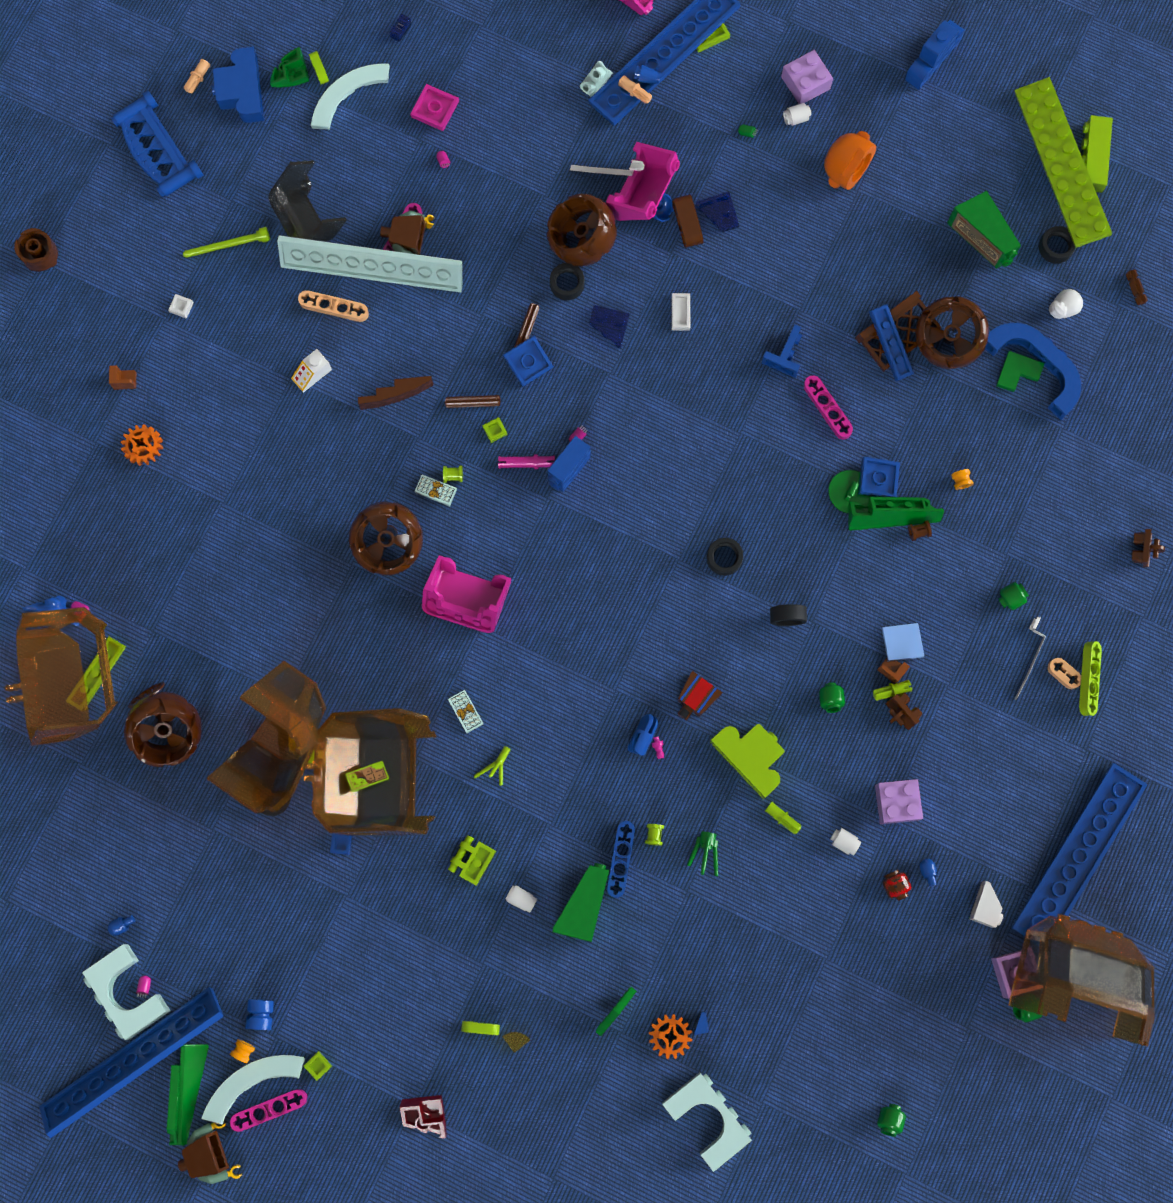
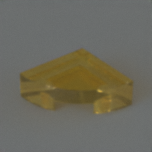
(516, 1040)

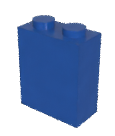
(569, 464)

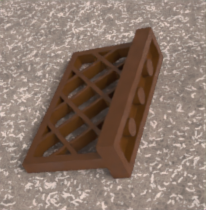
(897, 312)

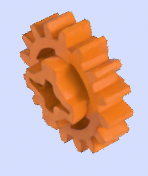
(142, 453)
(679, 1037)

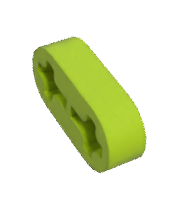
(318, 67)
(480, 1028)

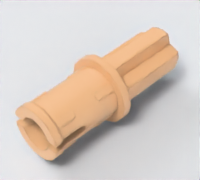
(196, 76)
(634, 89)

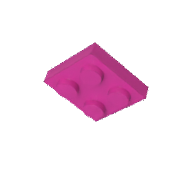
(434, 107)

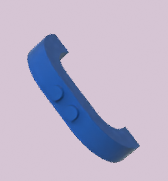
(1045, 352)

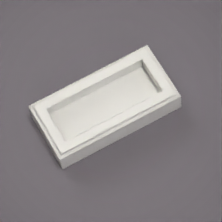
(681, 311)

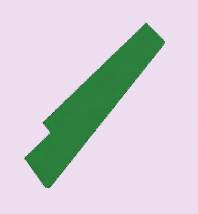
(892, 512)
(184, 1091)

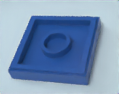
(528, 361)
(878, 477)

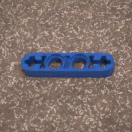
(621, 859)

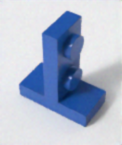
(783, 362)

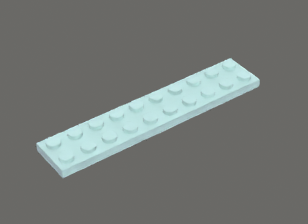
(370, 264)

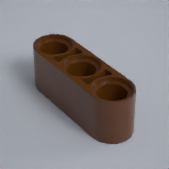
(687, 221)

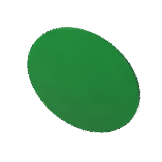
(845, 489)

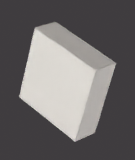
(180, 306)

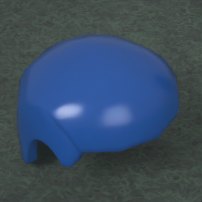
(664, 209)

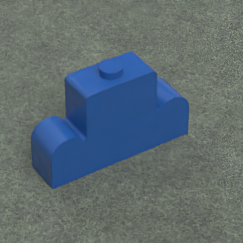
(934, 53)
(240, 85)

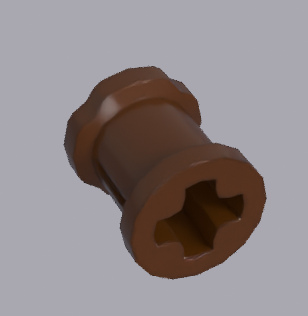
(920, 530)

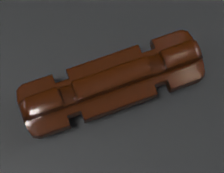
(1136, 287)

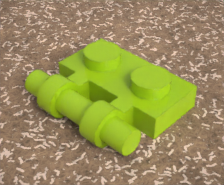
(477, 862)

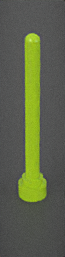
(260, 235)

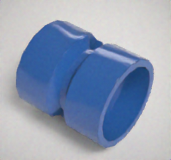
(259, 1014)

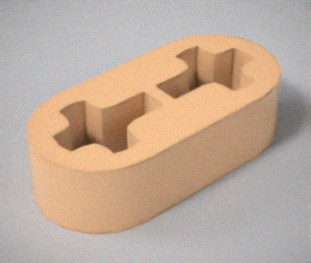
(1068, 670)

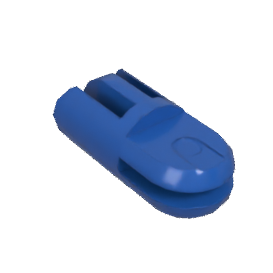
(643, 735)

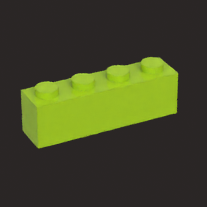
(1097, 149)

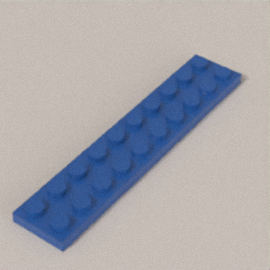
(663, 54)
(1082, 848)
(130, 1062)

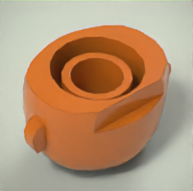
(848, 159)

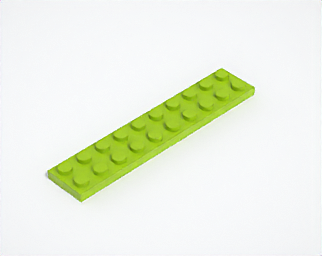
(1063, 162)

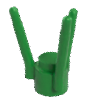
(707, 841)

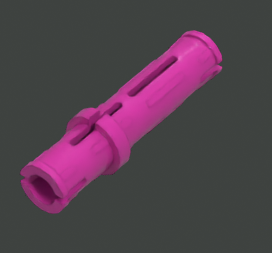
(526, 462)

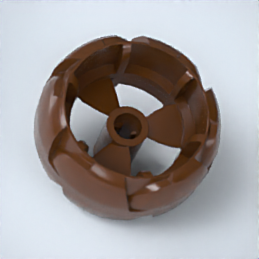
(591, 243)
(962, 311)
(377, 515)
(165, 708)

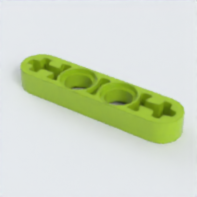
(1090, 677)

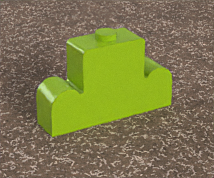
(751, 756)

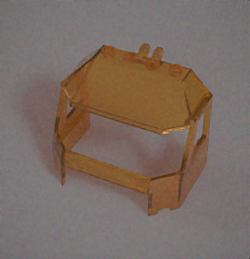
(54, 677)

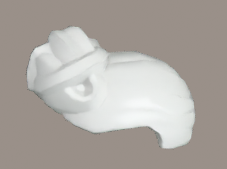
(1066, 304)

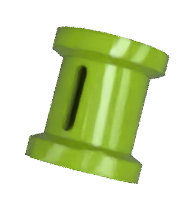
(453, 474)
(654, 834)

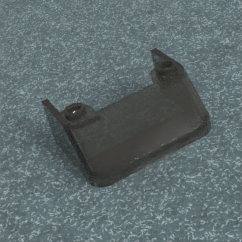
(294, 208)

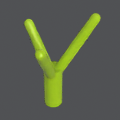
(498, 763)

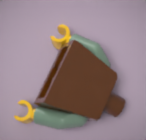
(407, 232)
(206, 1157)

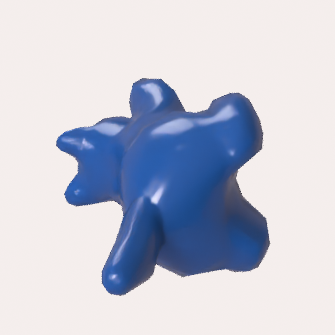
(54, 603)

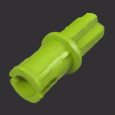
(892, 690)
(783, 818)

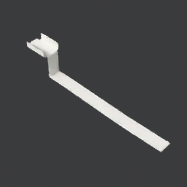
(635, 165)
(1032, 627)

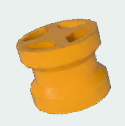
(962, 479)
(242, 1051)

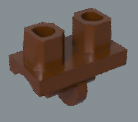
(1145, 539)
(901, 712)

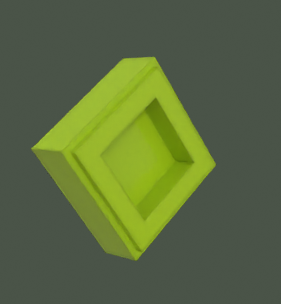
(494, 430)
(317, 1066)

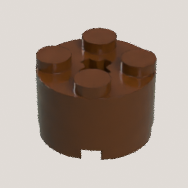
(36, 250)

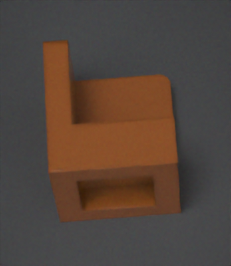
(122, 378)
(893, 670)

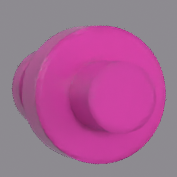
(657, 744)

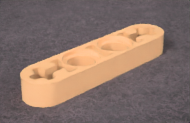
(332, 308)

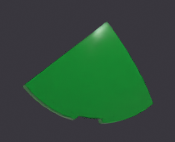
(291, 70)

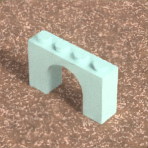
(102, 978)
(733, 1135)

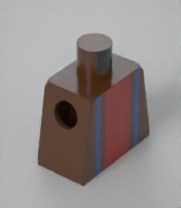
(697, 696)

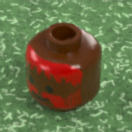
(896, 885)

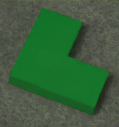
(1016, 366)
(614, 1013)

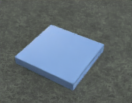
(902, 642)

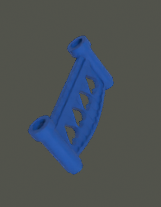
(142, 111)

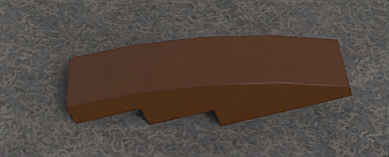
(403, 389)

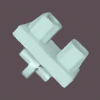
(596, 79)

